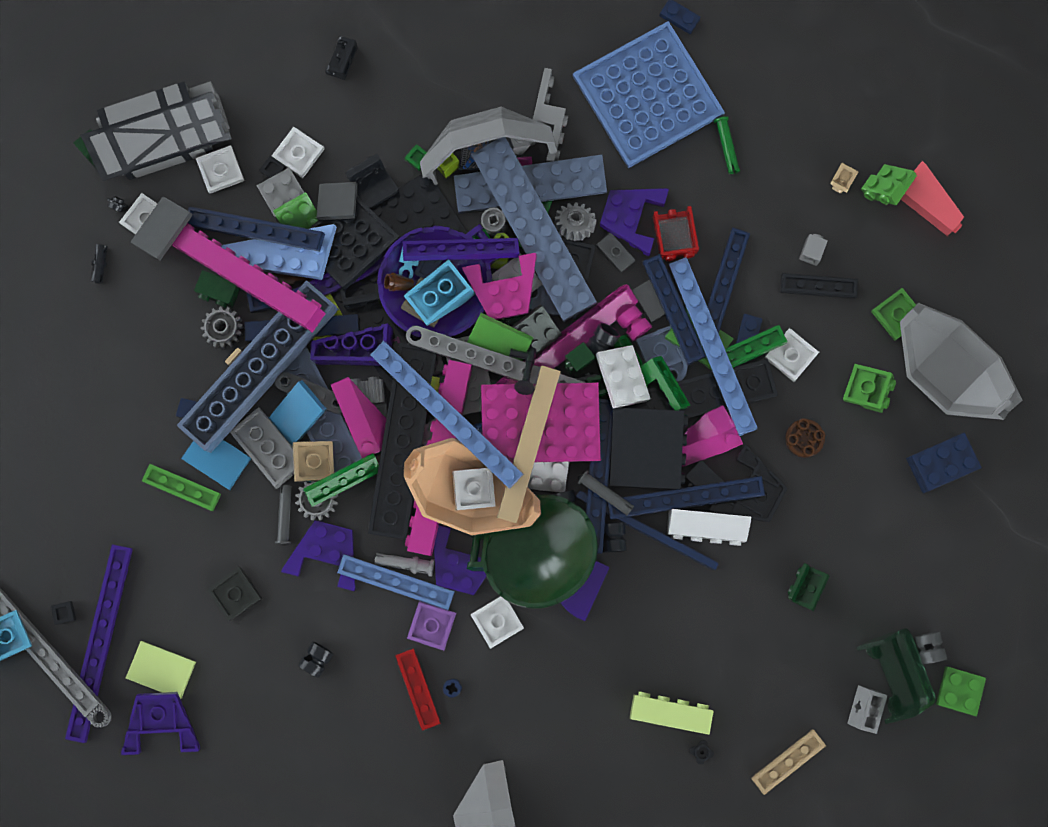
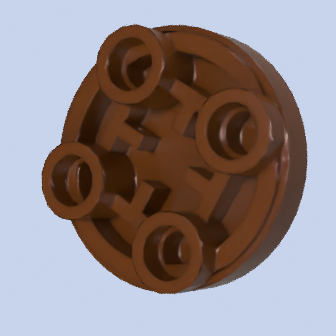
(805, 438)

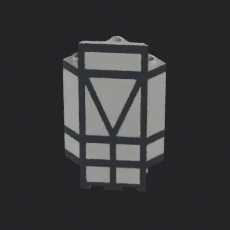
(157, 131)

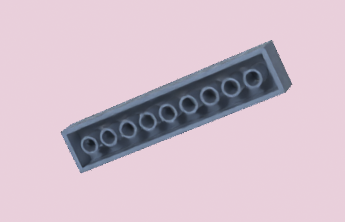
(534, 228)
(251, 375)

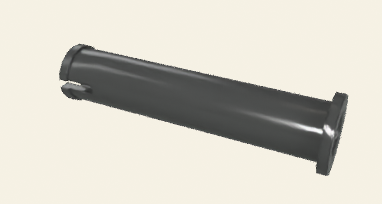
(606, 493)
(284, 515)

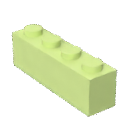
(671, 714)

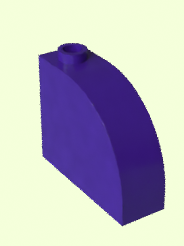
(582, 601)

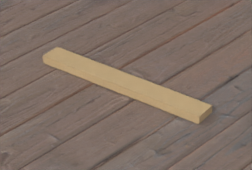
(529, 442)

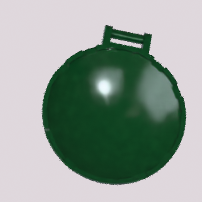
(542, 561)

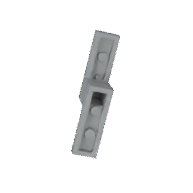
(550, 115)

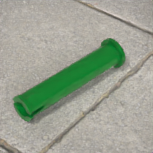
(727, 144)

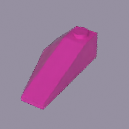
(362, 417)
(711, 436)

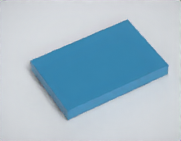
(297, 413)
(221, 465)

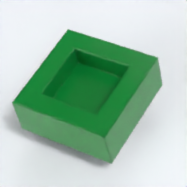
(415, 156)

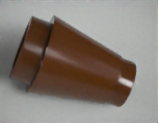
(396, 282)

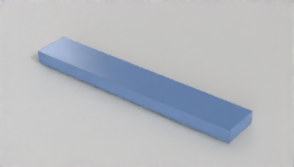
(396, 582)

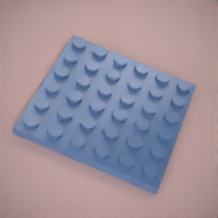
(648, 94)

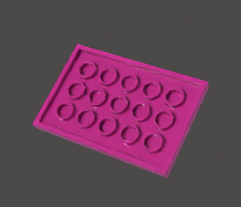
(569, 431)

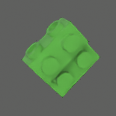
(888, 184)
(869, 388)

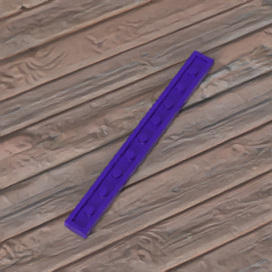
(101, 635)

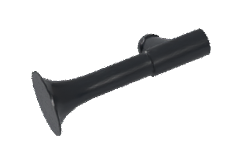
(524, 386)

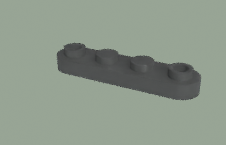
(325, 395)

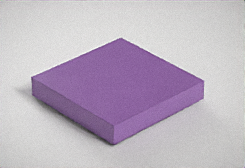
(431, 625)

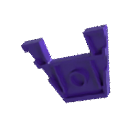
(624, 213)
(325, 544)
(452, 566)
(159, 715)

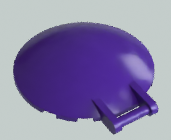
(453, 322)

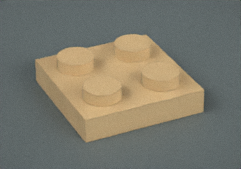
(312, 460)

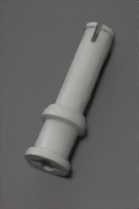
(415, 564)

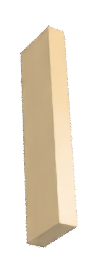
(788, 762)

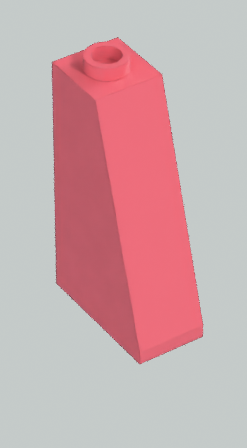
(932, 201)

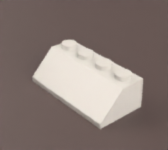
(708, 526)

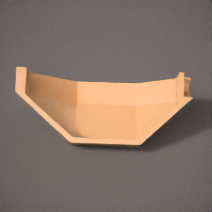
(431, 483)

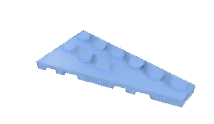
(287, 259)

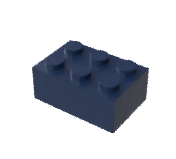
(943, 463)

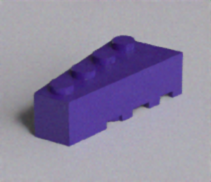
(352, 347)

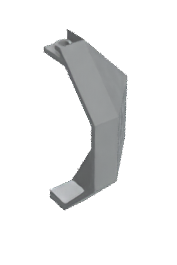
(483, 128)
(955, 366)
(487, 800)

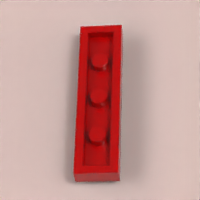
(418, 689)

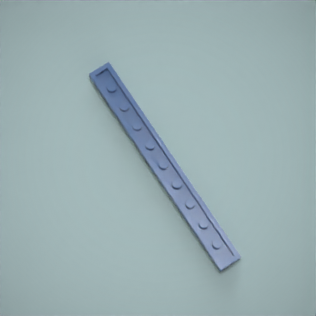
(713, 347)
(447, 414)

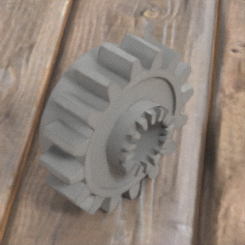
(575, 222)
(213, 322)
(317, 510)

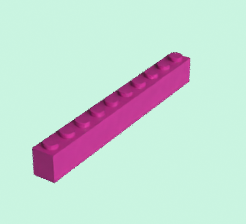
(249, 278)
(455, 392)

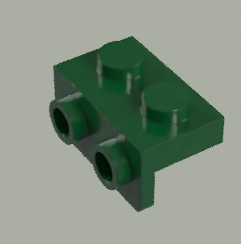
(808, 587)

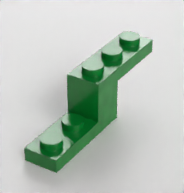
(657, 370)

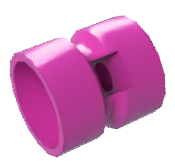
(634, 323)

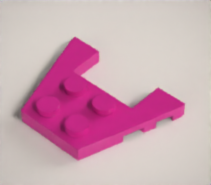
(506, 296)

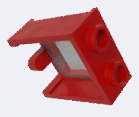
(676, 234)

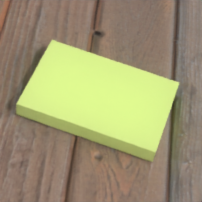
(160, 669)

